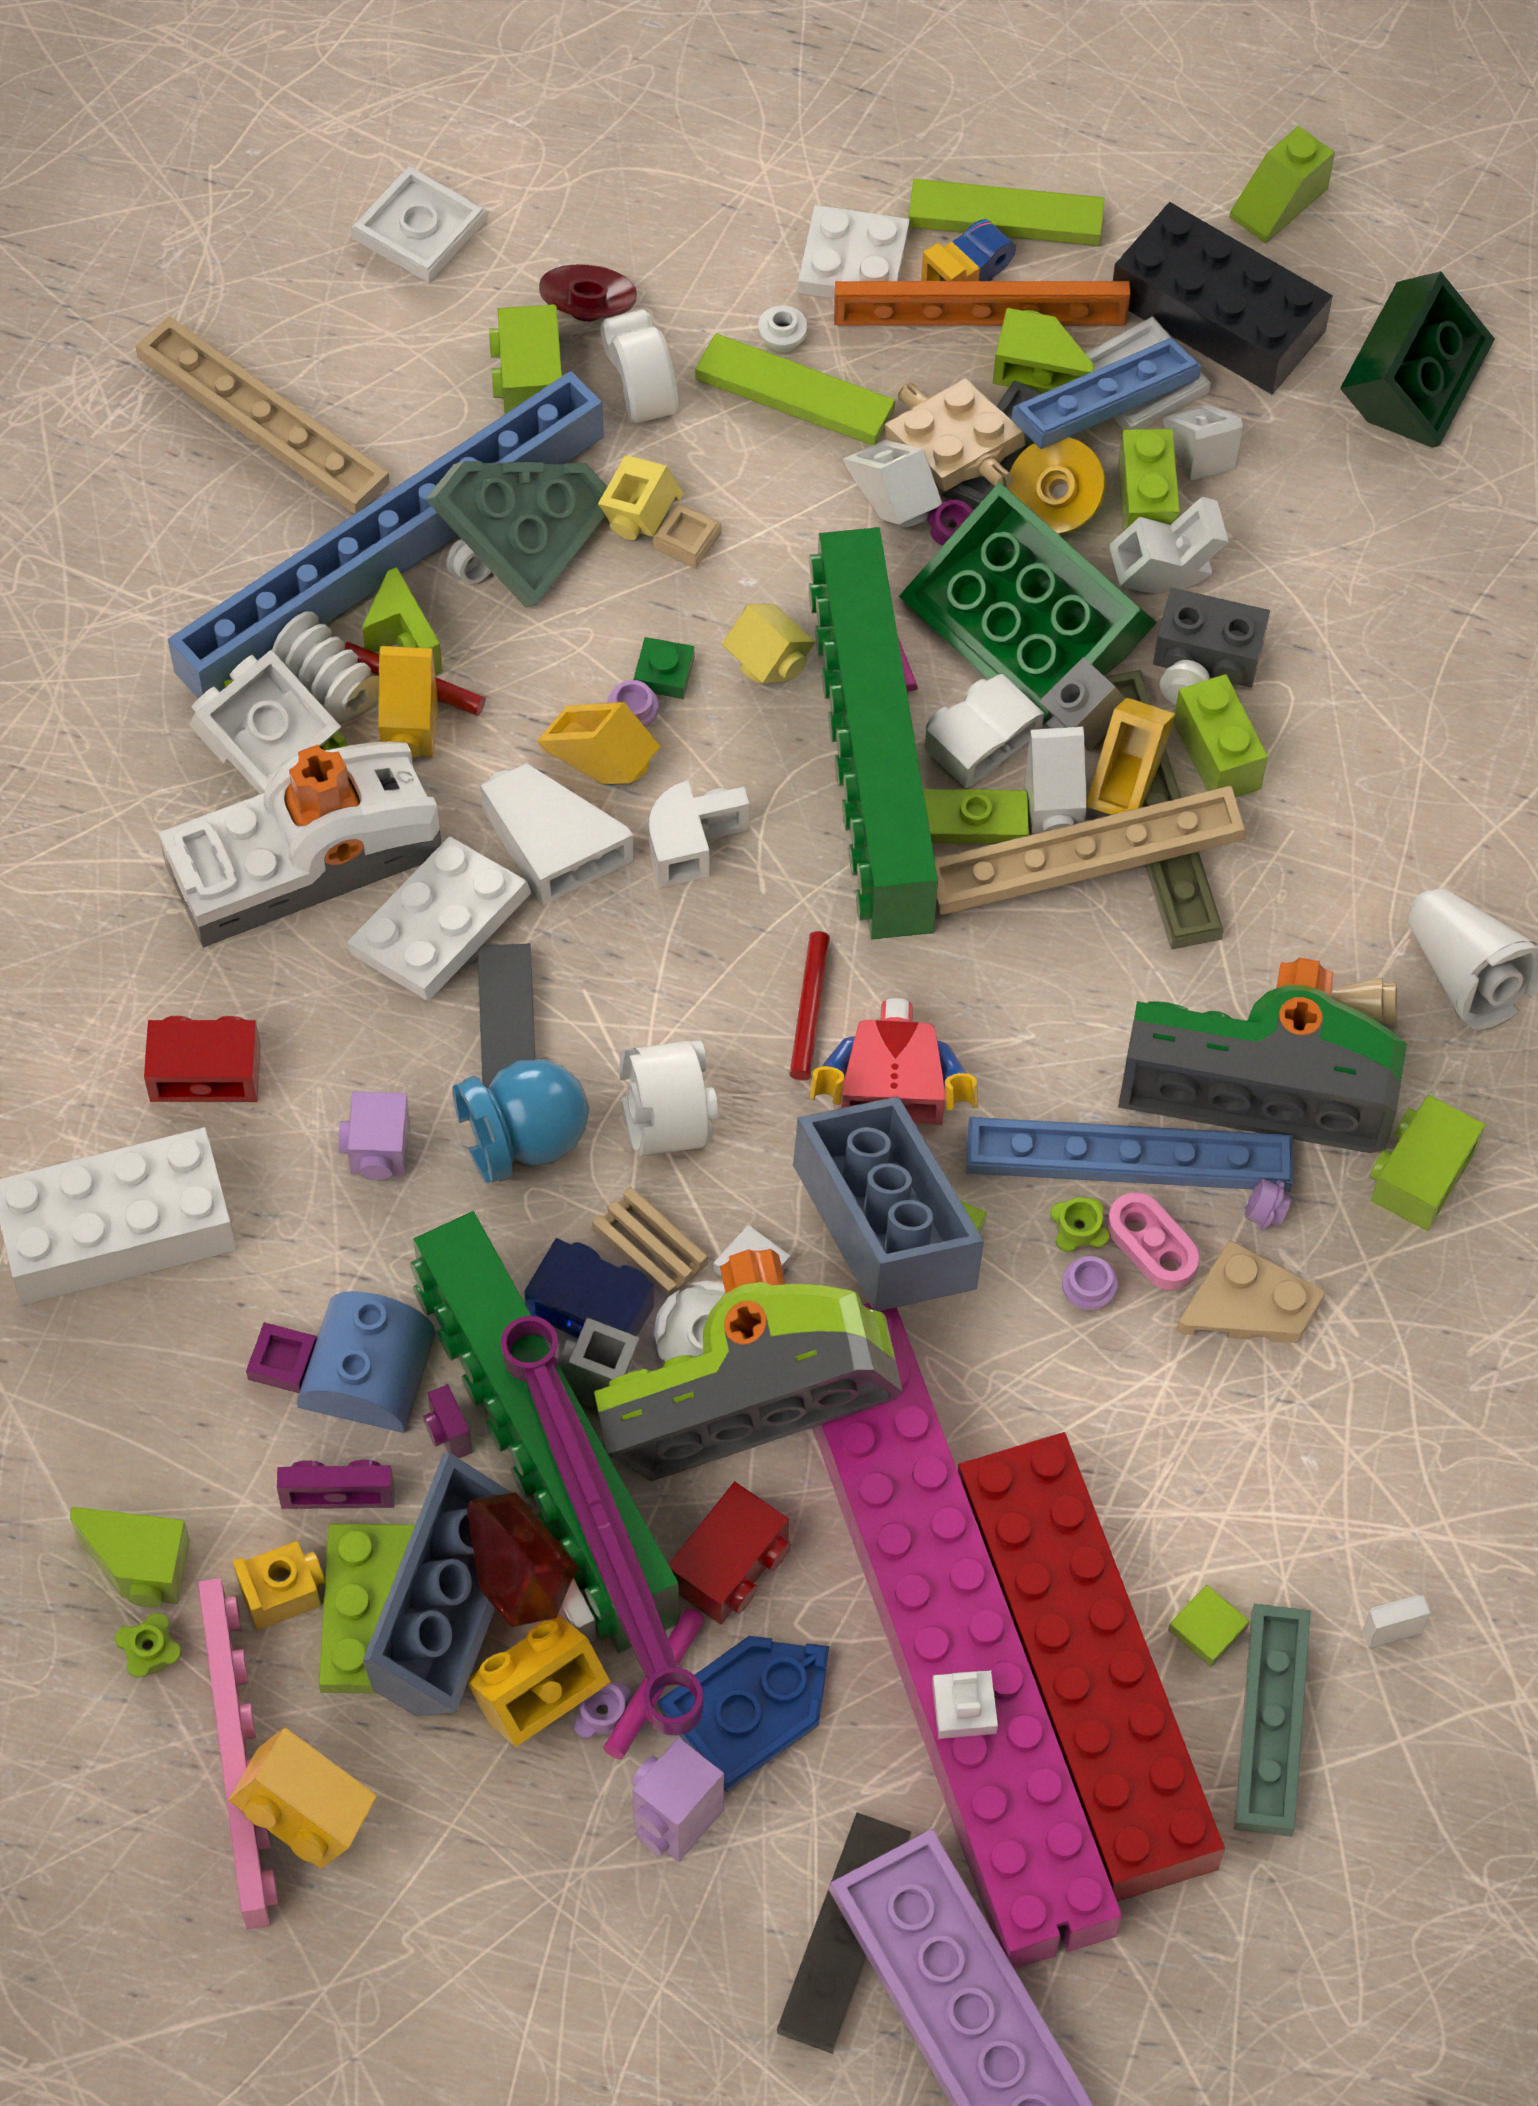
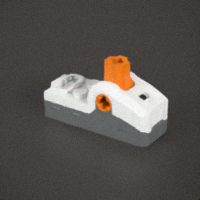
(313, 835)

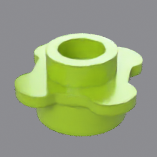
(1084, 1210)
(143, 1661)

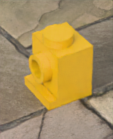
(277, 1601)

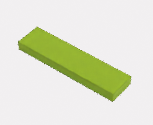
(1012, 210)
(795, 389)

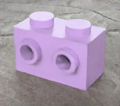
(676, 1799)

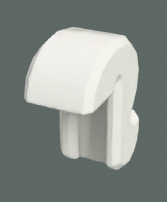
(644, 364)

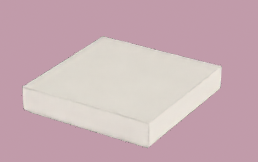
(419, 224)
(1133, 341)

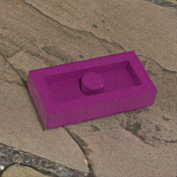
(318, 1486)

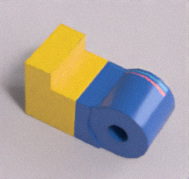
(971, 257)

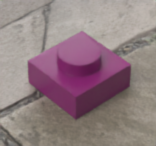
(447, 1423)

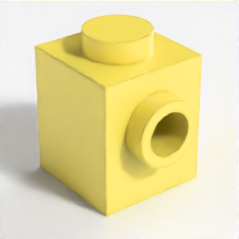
(768, 644)

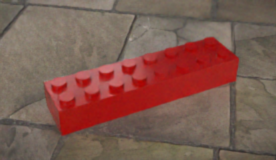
(1092, 1667)

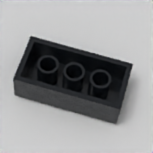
(1223, 297)

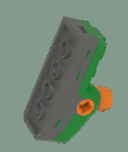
(1287, 1070)

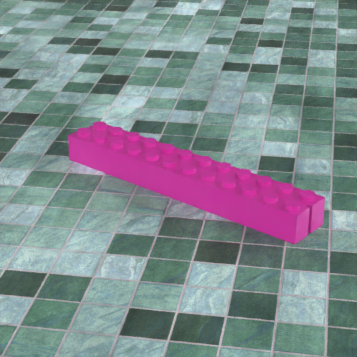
(949, 1616)

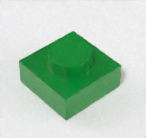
(665, 666)

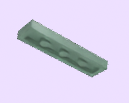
(1272, 1720)

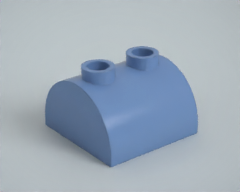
(368, 1360)

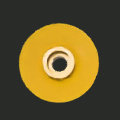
(1068, 462)

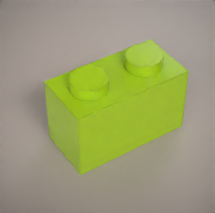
(528, 352)
(1148, 476)
(1220, 736)
(1426, 1162)

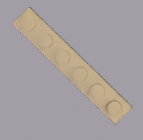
(262, 415)
(1088, 850)

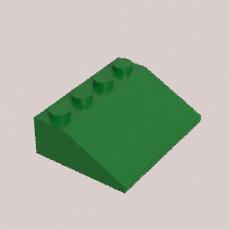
(1023, 600)

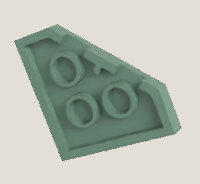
(521, 517)

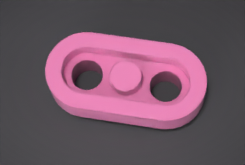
(1157, 1242)

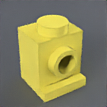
(639, 497)

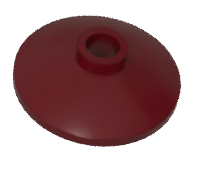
(587, 291)

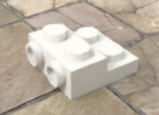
(261, 719)

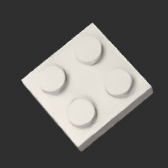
(851, 248)

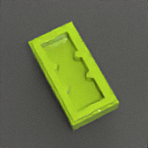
(976, 815)

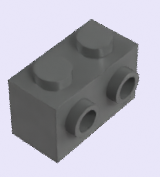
(1214, 633)

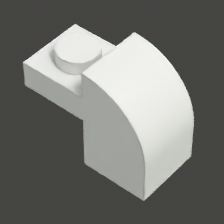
(1163, 556)
(684, 824)

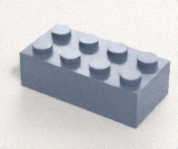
(887, 1204)

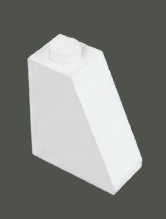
(553, 832)

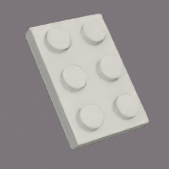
(438, 918)

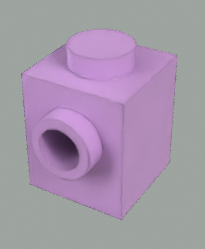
(376, 1134)

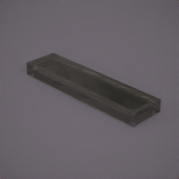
(833, 1955)

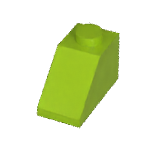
(1284, 184)
(1037, 352)
(136, 1552)

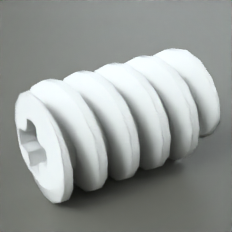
(326, 667)

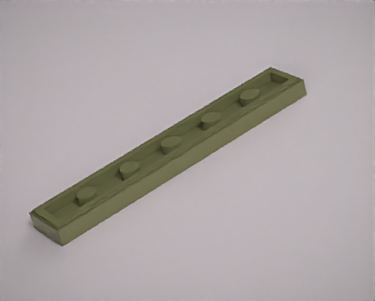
(1181, 881)

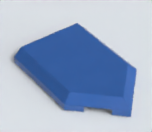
(755, 1704)

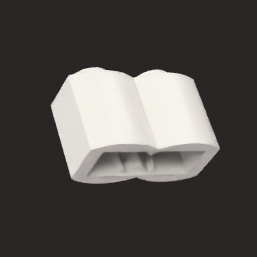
(982, 730)

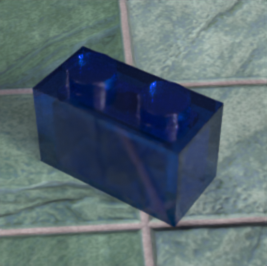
(580, 1285)

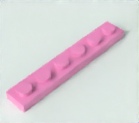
(234, 1725)

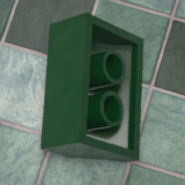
(1418, 360)

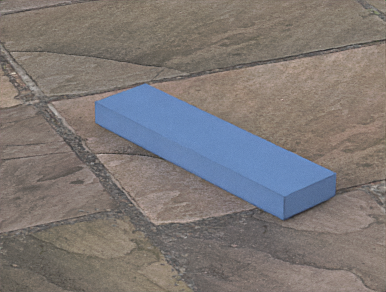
(1105, 393)

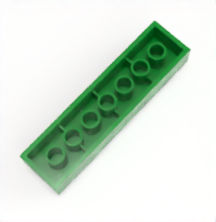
(873, 734)
(474, 1303)

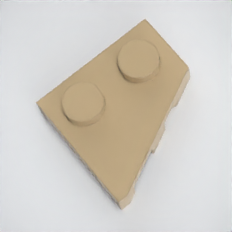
(1251, 1299)

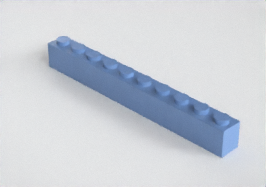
(384, 535)

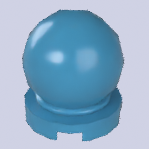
(525, 1116)

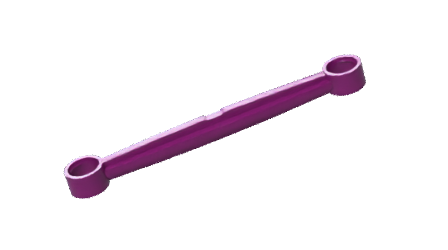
(601, 1524)

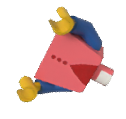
(896, 1060)

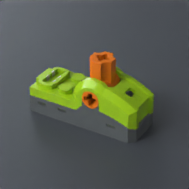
(769, 1369)

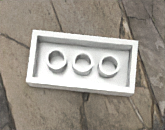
(114, 1216)

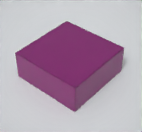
(281, 1357)

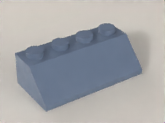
(435, 1605)

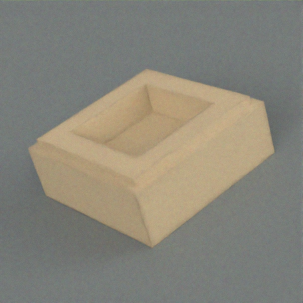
(686, 535)

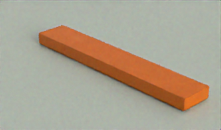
(978, 302)

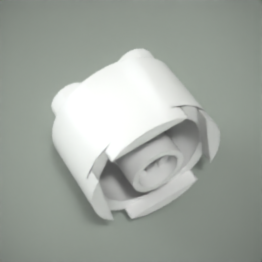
(667, 1097)

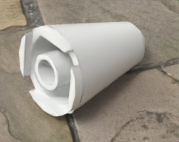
(1474, 957)

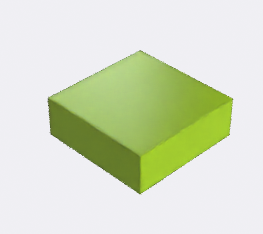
(1208, 1625)

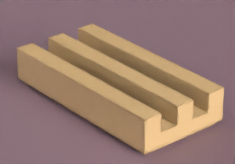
(620, 1213)

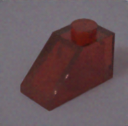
(518, 1560)

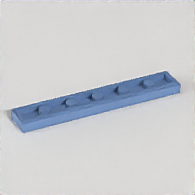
(1127, 1153)

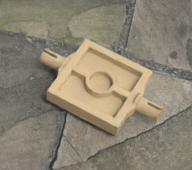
(959, 434)

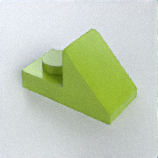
(399, 620)

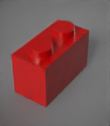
(202, 1060)
(730, 1553)

